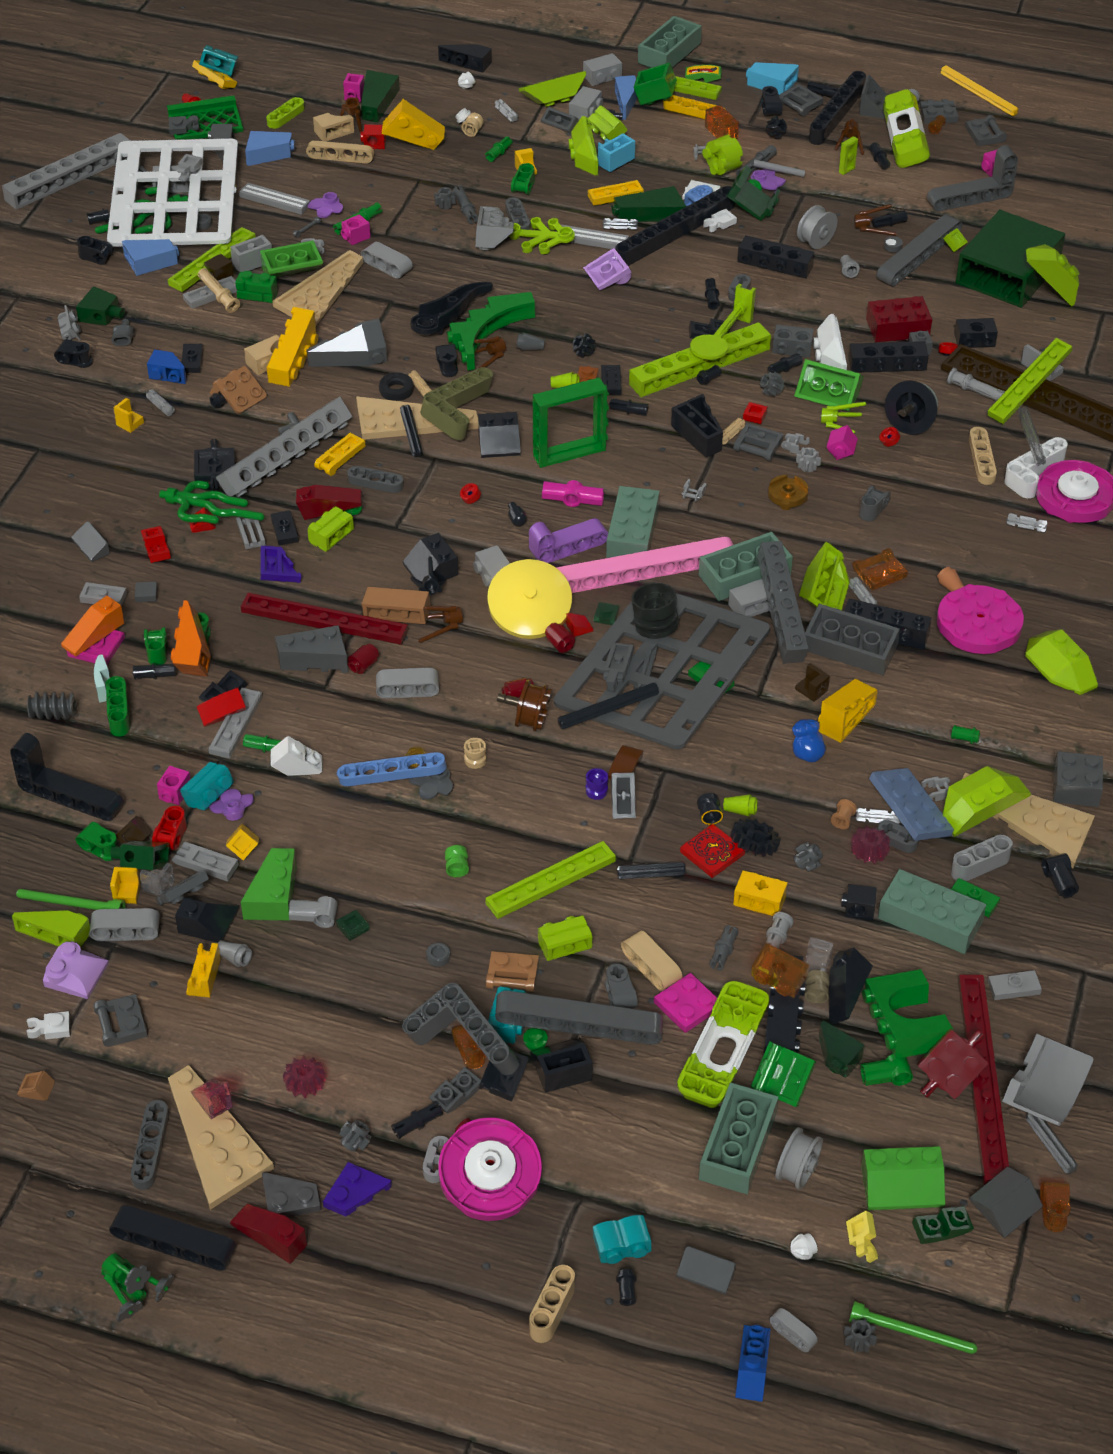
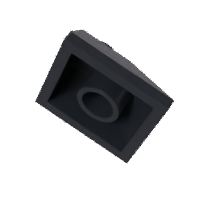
(205, 918)

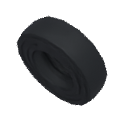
(396, 394)

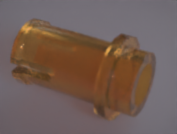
(936, 125)

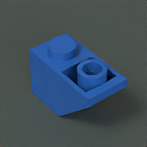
(166, 367)

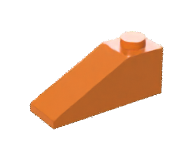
(94, 625)

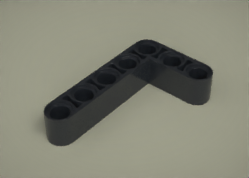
(58, 787)

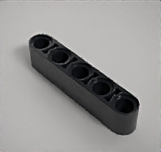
(173, 1237)

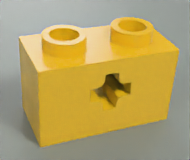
(760, 893)

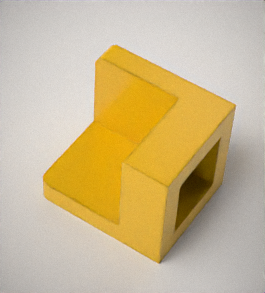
(524, 156)
(125, 417)
(242, 841)
(125, 884)

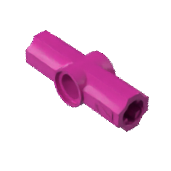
(573, 493)

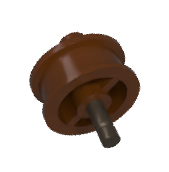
(530, 705)

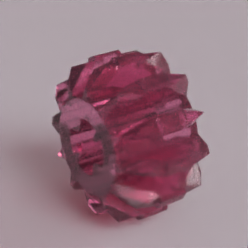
(870, 844)
(304, 1077)

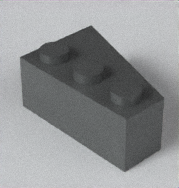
(312, 649)

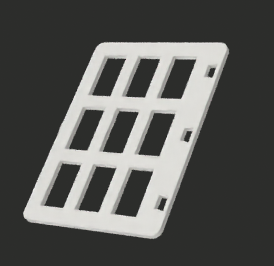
(128, 174)

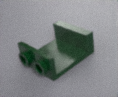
(752, 198)

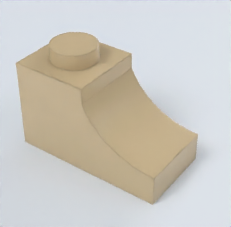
(332, 126)
(259, 354)

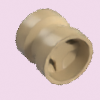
(472, 124)
(475, 753)

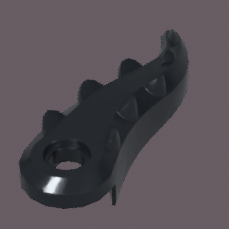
(440, 312)

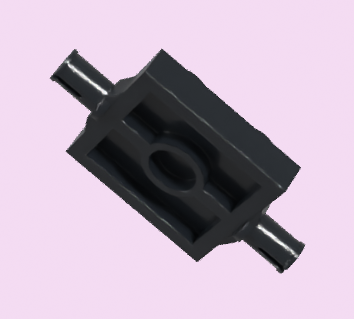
(212, 462)

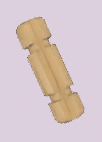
(419, 383)
(735, 427)

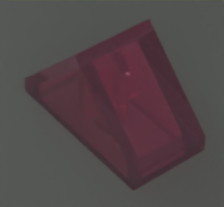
(213, 1097)

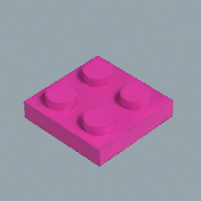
(686, 1002)

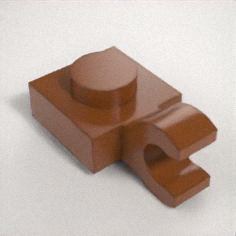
(587, 373)

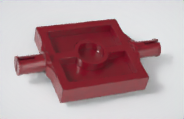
(952, 1063)

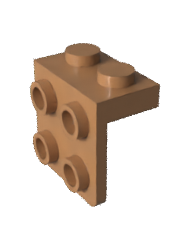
(239, 389)

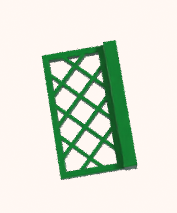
(204, 110)

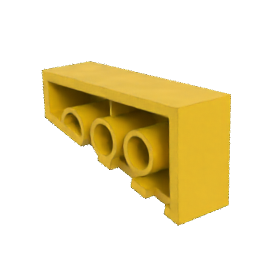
(292, 347)

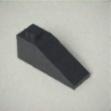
(846, 983)

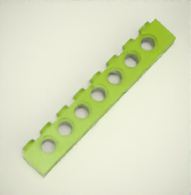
(685, 365)

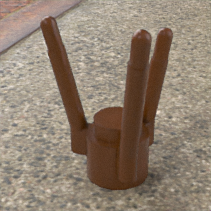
(352, 108)
(851, 130)
(863, 220)
(495, 346)
(451, 615)

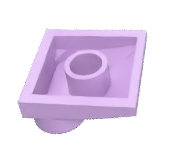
(608, 270)
(74, 970)

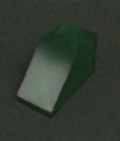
(839, 1050)

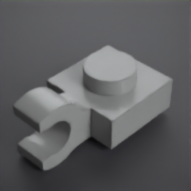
(188, 164)

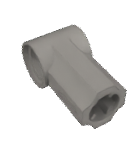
(320, 912)

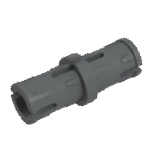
(723, 947)

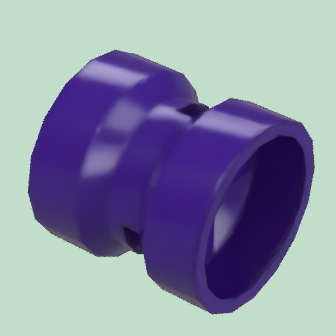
(596, 784)

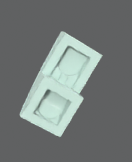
(101, 675)

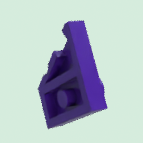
(276, 565)
(354, 1188)

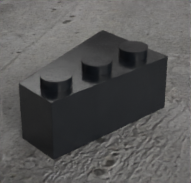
(697, 425)

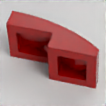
(155, 544)
(221, 706)

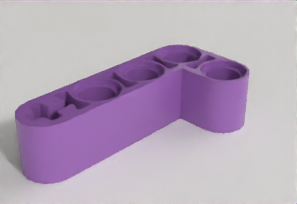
(567, 541)

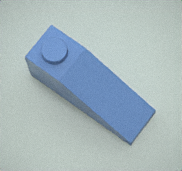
(625, 94)

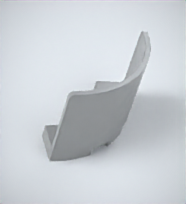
(1049, 1081)

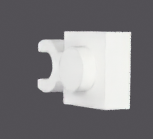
(720, 219)
(53, 1026)

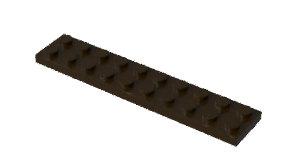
(1047, 398)

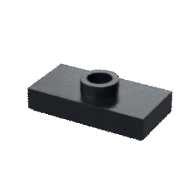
(192, 357)
(612, 378)
(284, 527)

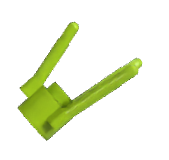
(831, 414)

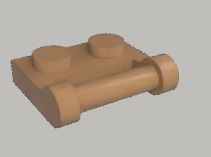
(512, 966)

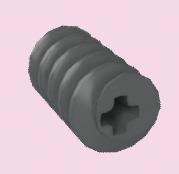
(51, 706)

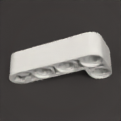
(1023, 473)

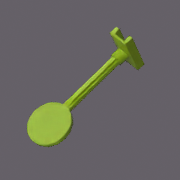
(714, 346)

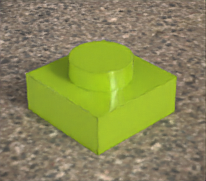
(955, 240)

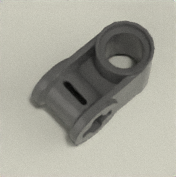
(873, 503)
(619, 987)

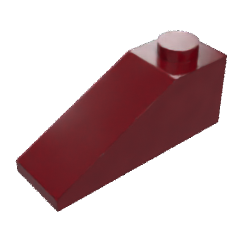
(317, 499)
(271, 1231)

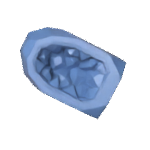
(697, 193)

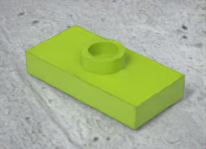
(848, 155)

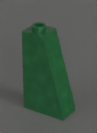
(378, 94)
(648, 205)

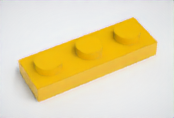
(221, 79)
(606, 194)

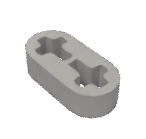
(432, 1158)
(793, 1330)

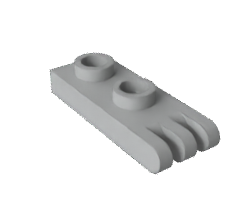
(205, 860)

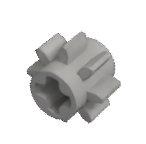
(808, 459)

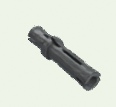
(763, 155)
(467, 207)

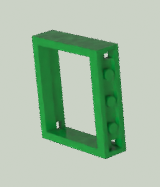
(578, 448)

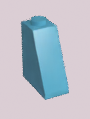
(772, 74)

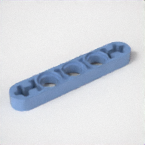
(401, 772)

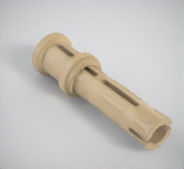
(223, 295)

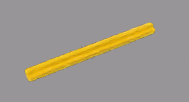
(979, 90)

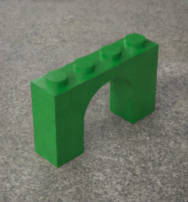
(903, 1035)

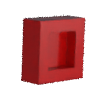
(755, 413)

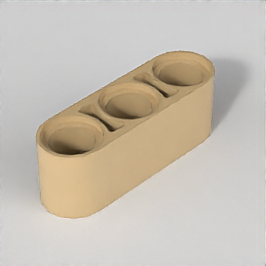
(651, 960)
(552, 1314)

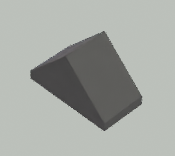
(623, 795)

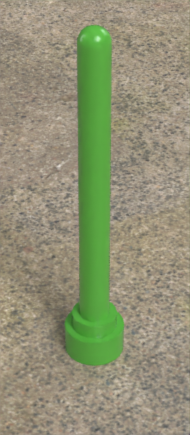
(70, 901)
(860, 1312)

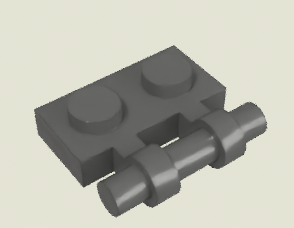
(932, 109)
(175, 893)

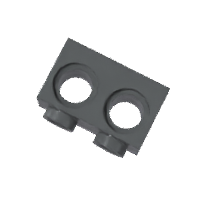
(792, 340)

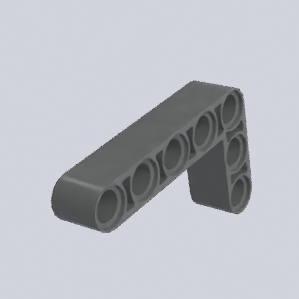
(980, 190)
(453, 1004)

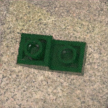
(944, 1226)

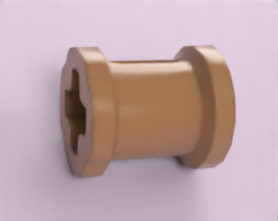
(844, 811)

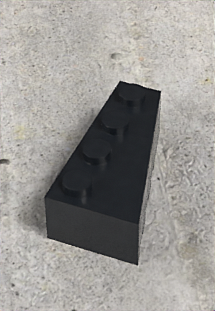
(782, 1018)

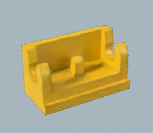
(204, 971)

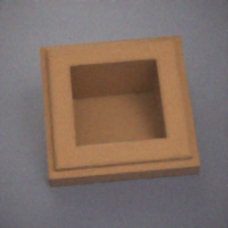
(36, 1086)

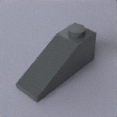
(221, 131)

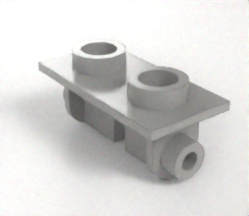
(68, 324)

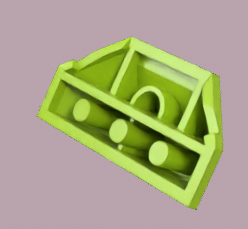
(554, 89)
(583, 147)
(1055, 270)
(826, 579)
(1061, 661)
(981, 797)

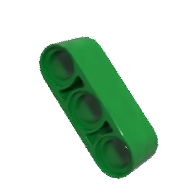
(117, 706)

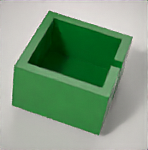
(655, 84)

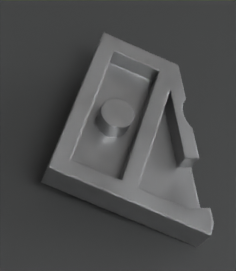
(290, 1195)

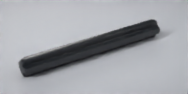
(608, 705)

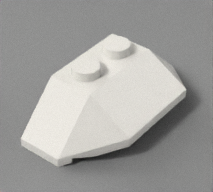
(829, 344)

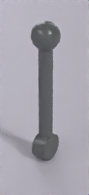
(317, 220)

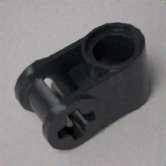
(771, 101)
(92, 250)
(74, 354)
(447, 358)

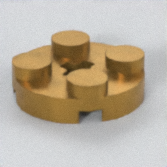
(796, 494)

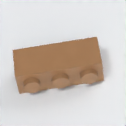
(396, 605)

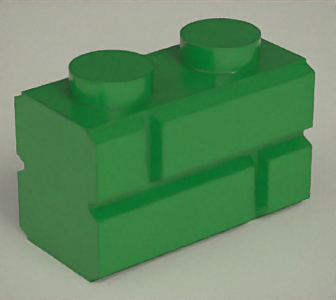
(256, 286)

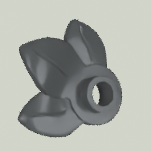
(433, 784)

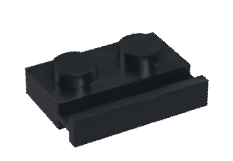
(500, 1084)

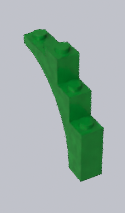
(482, 322)

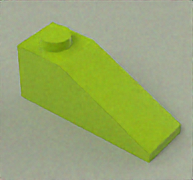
(53, 926)

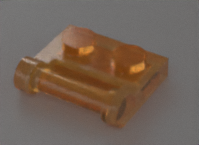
(882, 574)

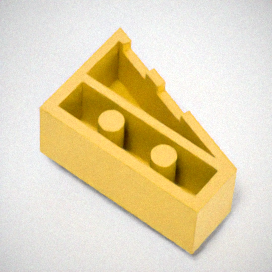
(413, 126)
(846, 709)

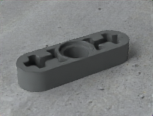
(518, 210)
(362, 477)

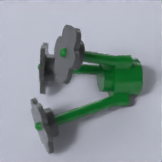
(119, 1268)

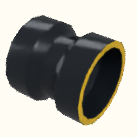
(709, 808)

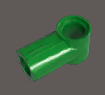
(888, 1070)

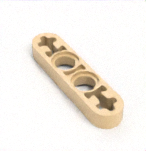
(340, 154)
(982, 455)

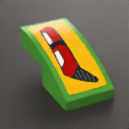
(707, 72)

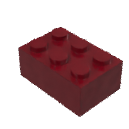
(897, 318)

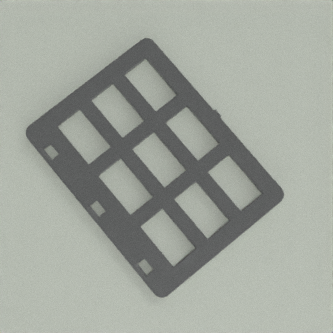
(696, 702)

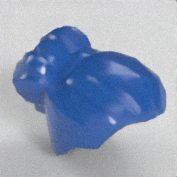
(808, 740)

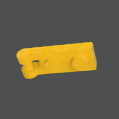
(339, 453)

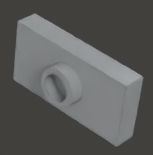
(1014, 985)

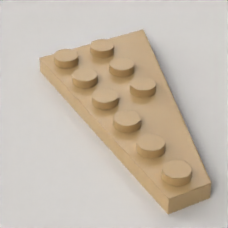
(322, 287)
(383, 418)
(1049, 825)
(220, 1146)

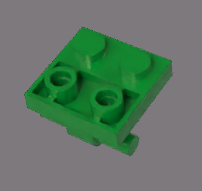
(783, 1074)

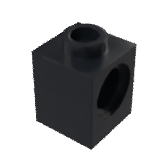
(859, 901)

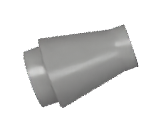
(849, 267)
(235, 953)

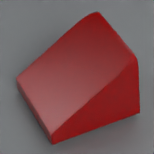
(202, 526)
(578, 624)

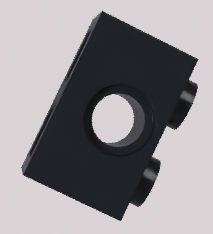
(976, 332)

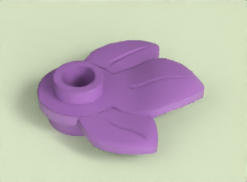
(768, 179)
(326, 205)
(232, 804)

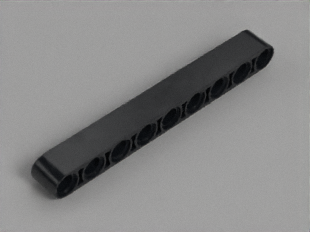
(674, 226)

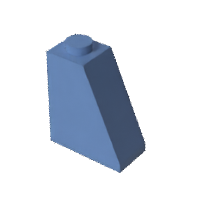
(268, 147)
(149, 255)

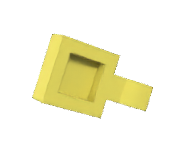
(860, 1232)

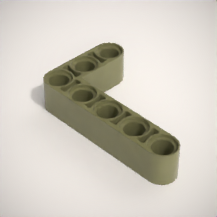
(441, 403)

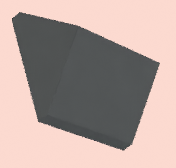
(872, 99)
(1007, 1201)

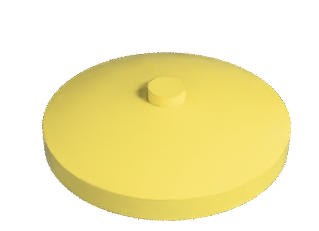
(529, 598)

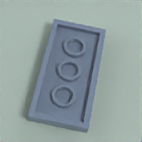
(911, 804)

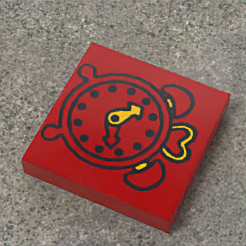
(712, 851)

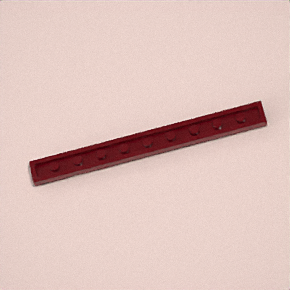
(985, 1085)

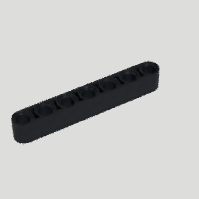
(837, 108)

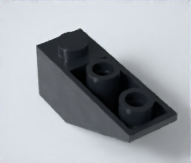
(466, 55)

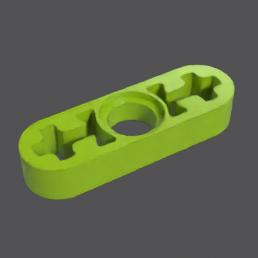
(285, 113)

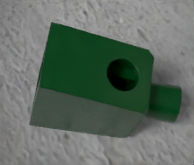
(99, 307)
(141, 854)

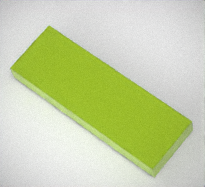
(697, 88)

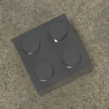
(1078, 779)

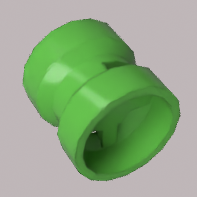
(456, 859)

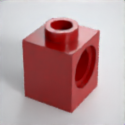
(377, 141)

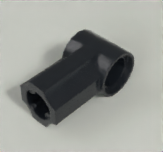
(1059, 869)

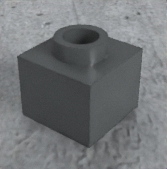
(922, 336)

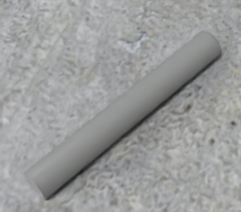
(779, 168)

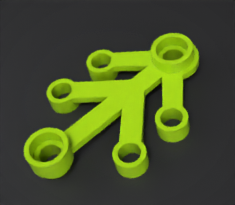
(563, 235)

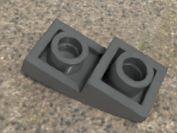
(457, 1091)

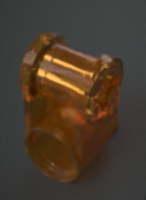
(470, 1052)
(1056, 1204)

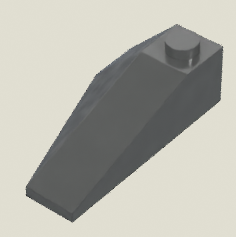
(357, 347)

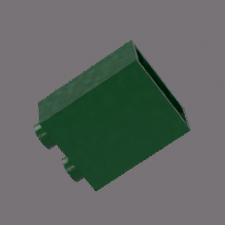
(997, 258)

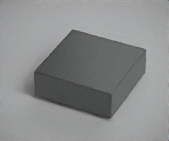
(146, 591)

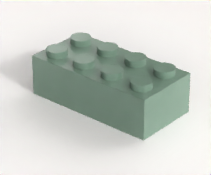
(670, 43)
(632, 521)
(735, 565)
(932, 911)
(738, 1138)

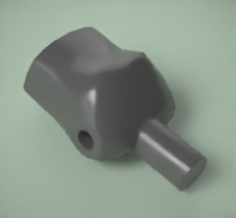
(122, 333)

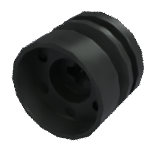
(655, 610)

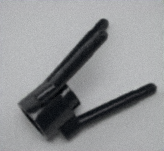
(430, 582)

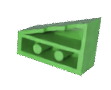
(272, 887)

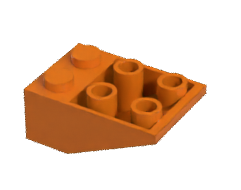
(191, 649)

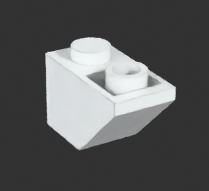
(295, 758)

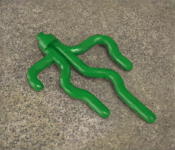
(136, 222)
(187, 498)

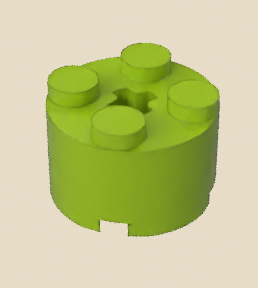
(723, 155)

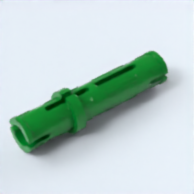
(366, 213)

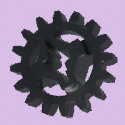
(755, 837)

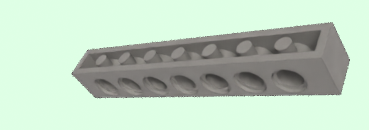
(62, 172)
(231, 480)

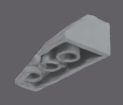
(492, 227)

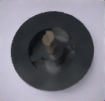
(911, 407)

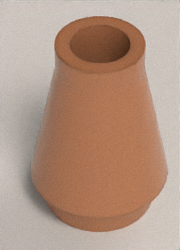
(949, 579)

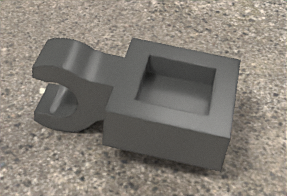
(180, 125)

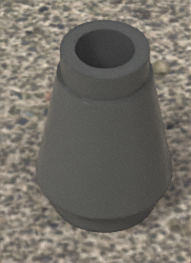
(529, 342)

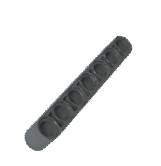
(917, 251)
(578, 1017)

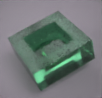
(606, 613)
(352, 925)

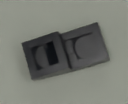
(698, 328)
(227, 683)

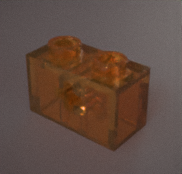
(721, 122)
(791, 974)

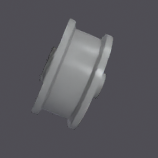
(817, 227)
(799, 1158)

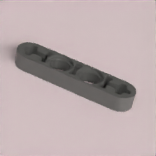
(149, 1144)

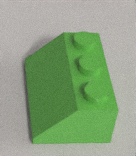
(291, 259)
(828, 384)
(903, 1178)

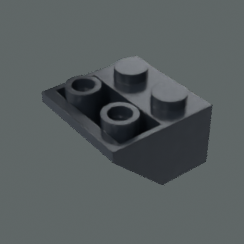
(562, 1065)

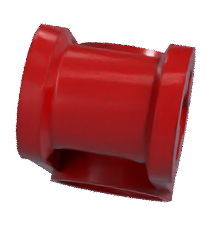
(171, 827)

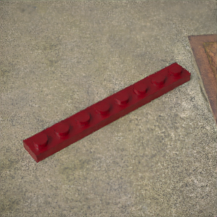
(324, 617)

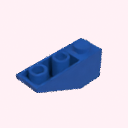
(753, 1363)

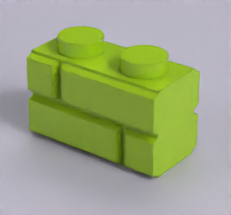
(606, 123)
(330, 528)
(564, 937)

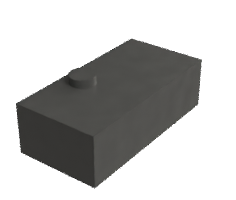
(851, 639)

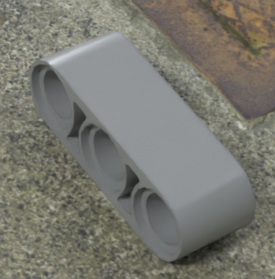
(386, 259)
(407, 683)
(981, 858)
(124, 924)

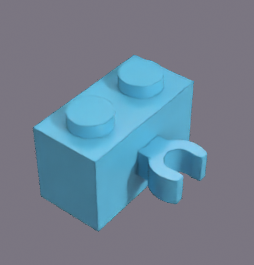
(616, 152)

